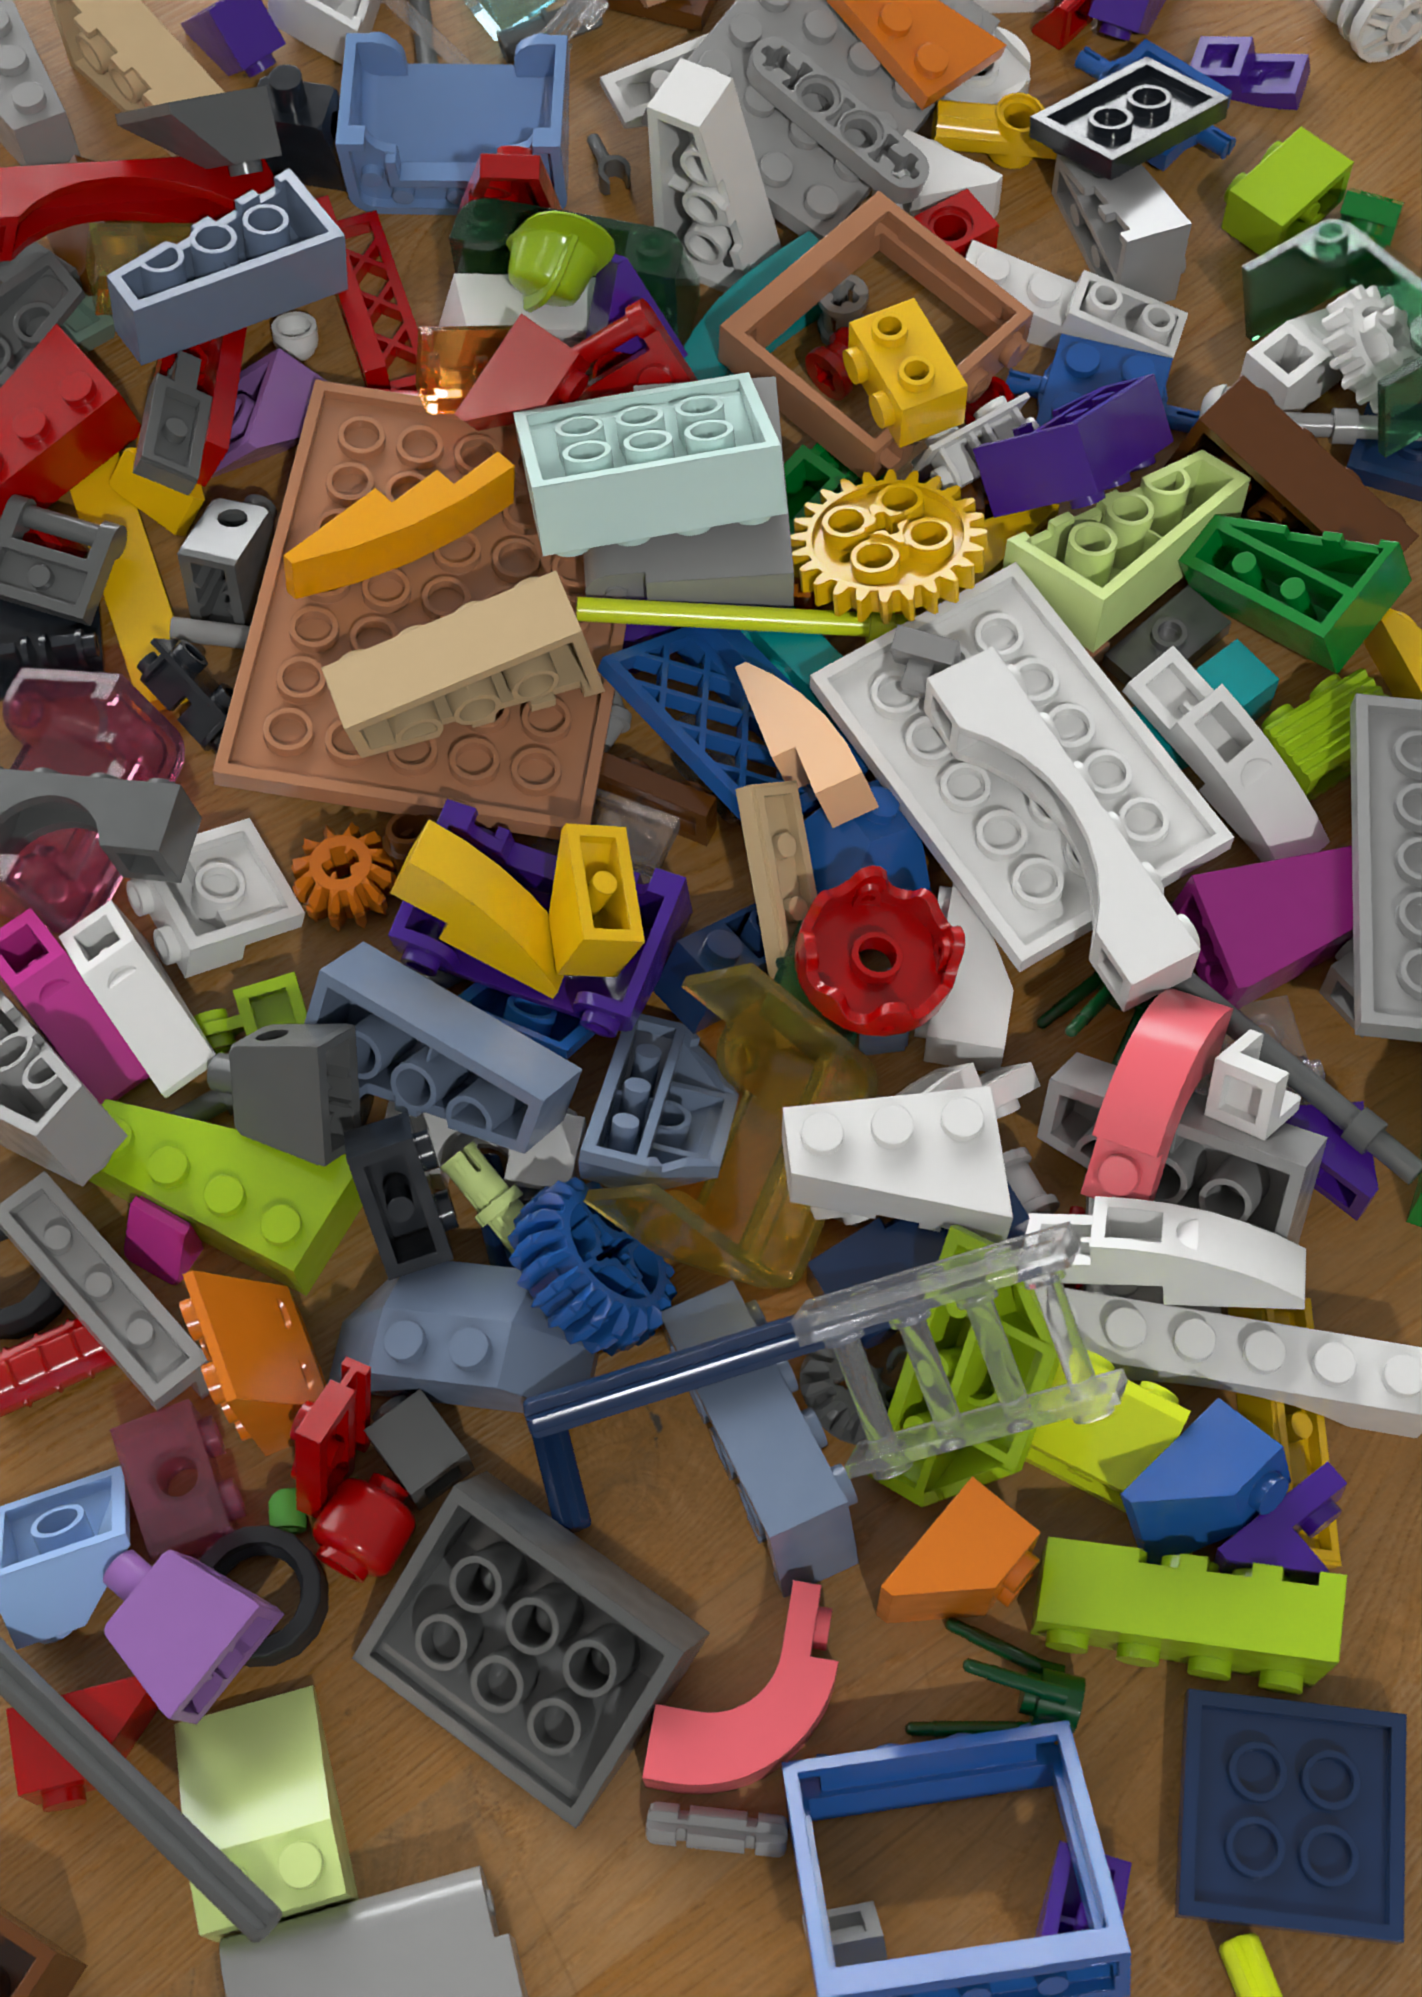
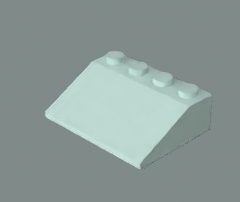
(650, 464)

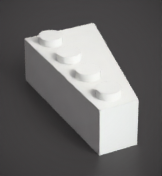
(708, 175)

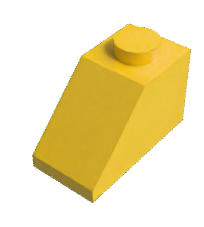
(594, 902)

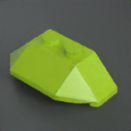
(964, 1365)

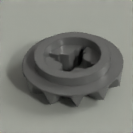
(831, 1402)

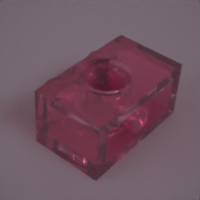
(150, 1456)

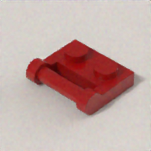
(654, 364)

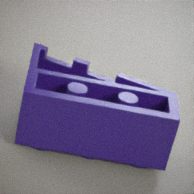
(1078, 452)

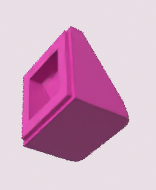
(160, 1241)

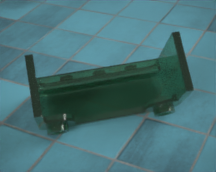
(1321, 265)

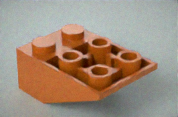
(258, 1354)

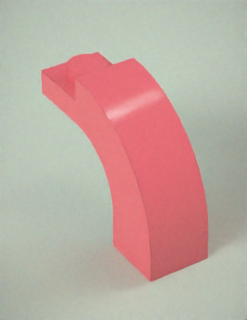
(1150, 1091)
(740, 1746)

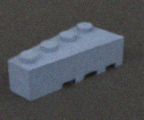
(230, 272)
(442, 1052)

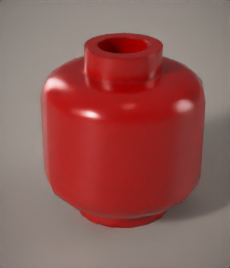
(364, 1527)

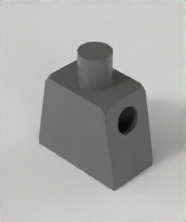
(227, 559)
(293, 1087)

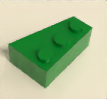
(1295, 586)

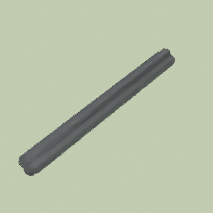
(136, 1798)

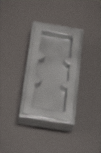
(1183, 622)

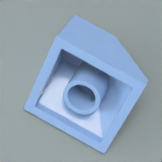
(58, 1553)

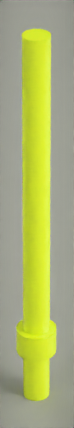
(732, 617)

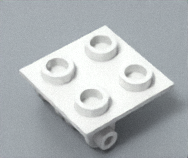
(951, 450)

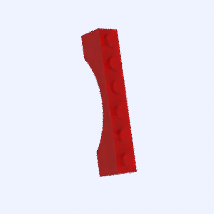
(148, 190)

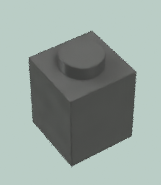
(418, 1447)

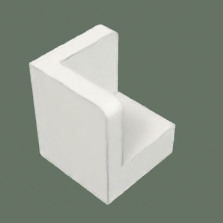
(1249, 1091)

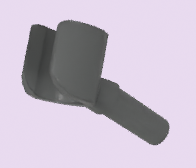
(608, 165)

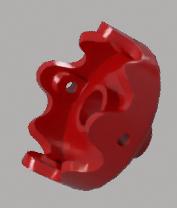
(881, 917)

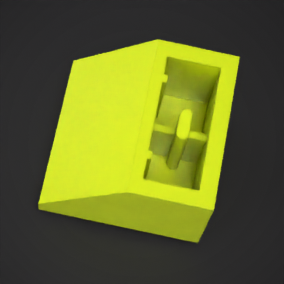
(1114, 1450)

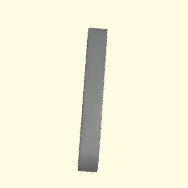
(845, 114)

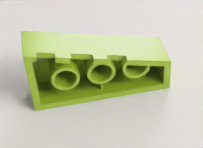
(234, 1191)
(1189, 1613)

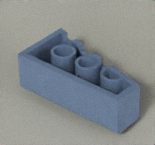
(770, 1447)

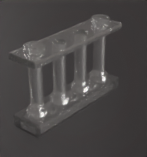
(972, 1283)

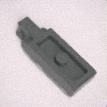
(174, 427)

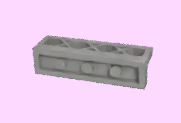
(103, 1292)

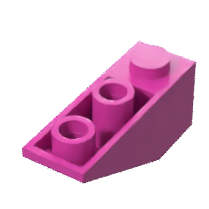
(65, 1009)

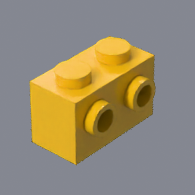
(905, 373)

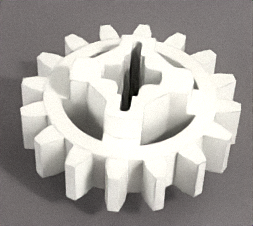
(1367, 340)

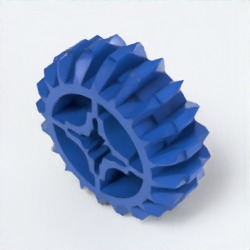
(588, 1271)

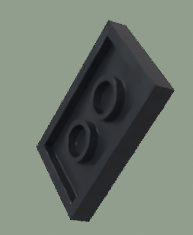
(1128, 118)

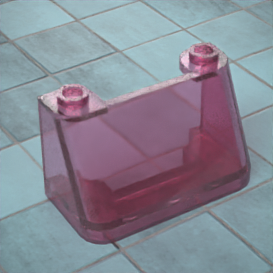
(80, 728)

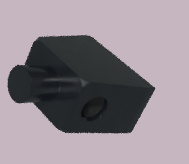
(305, 128)

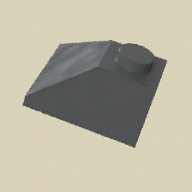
(212, 129)

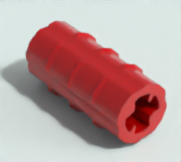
(49, 1365)

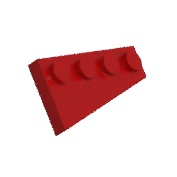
(511, 176)

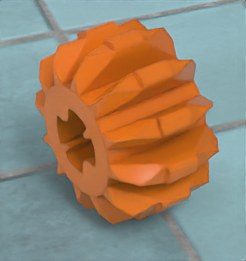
(338, 856)

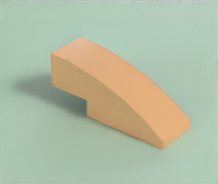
(807, 746)

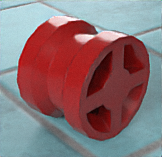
(827, 366)

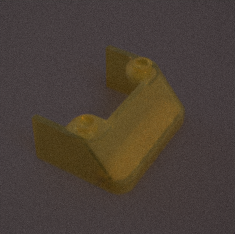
(744, 1218)

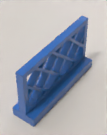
(711, 667)

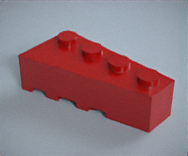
(58, 422)

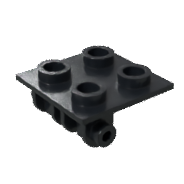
(46, 642)

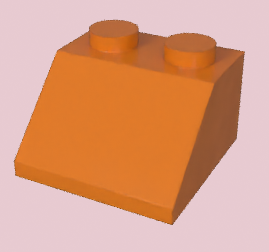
(963, 1562)

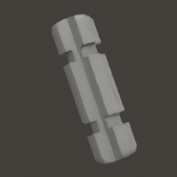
(717, 1829)

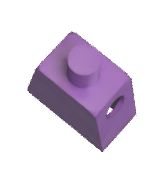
(183, 1629)

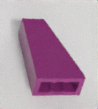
(1269, 920)

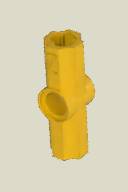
(991, 129)

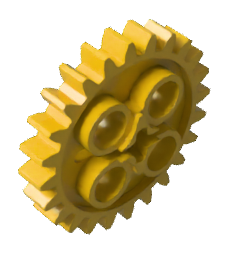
(888, 546)

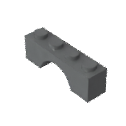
(139, 824)

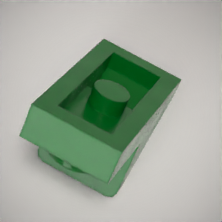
(1372, 213)

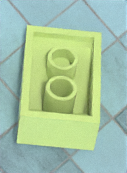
(269, 1800)

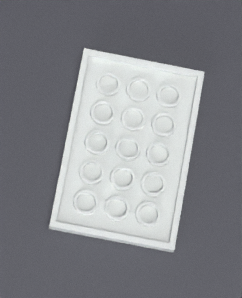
(987, 831)

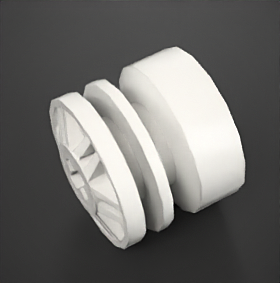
(1376, 27)

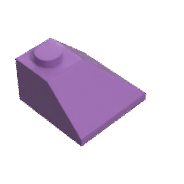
(268, 409)

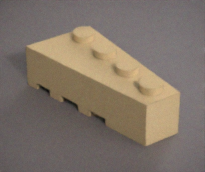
(129, 54)
(464, 668)

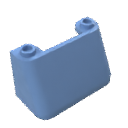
(418, 129)

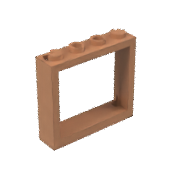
(925, 257)

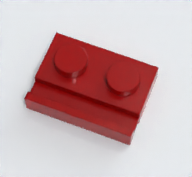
(329, 1434)

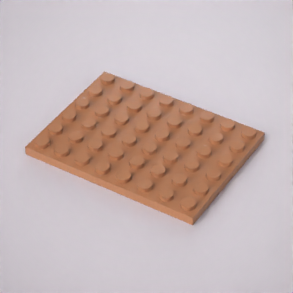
(282, 723)

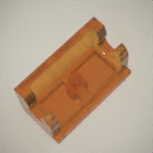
(452, 361)

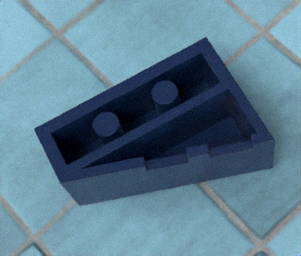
(886, 1250)

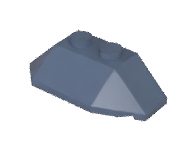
(658, 1111)
(461, 1339)

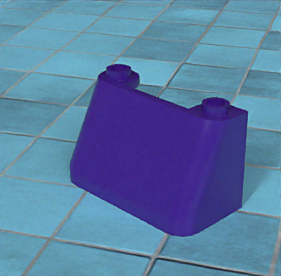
(600, 1002)

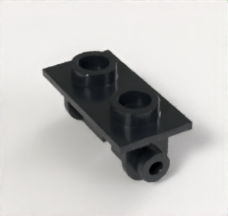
(181, 675)

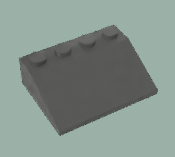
(529, 1645)

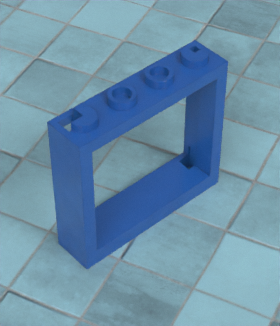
(953, 1769)

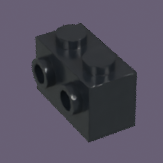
(399, 1196)

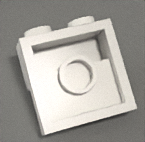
(224, 901)

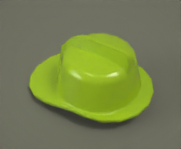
(556, 257)

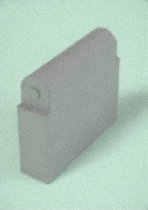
(717, 567)
(398, 1943)

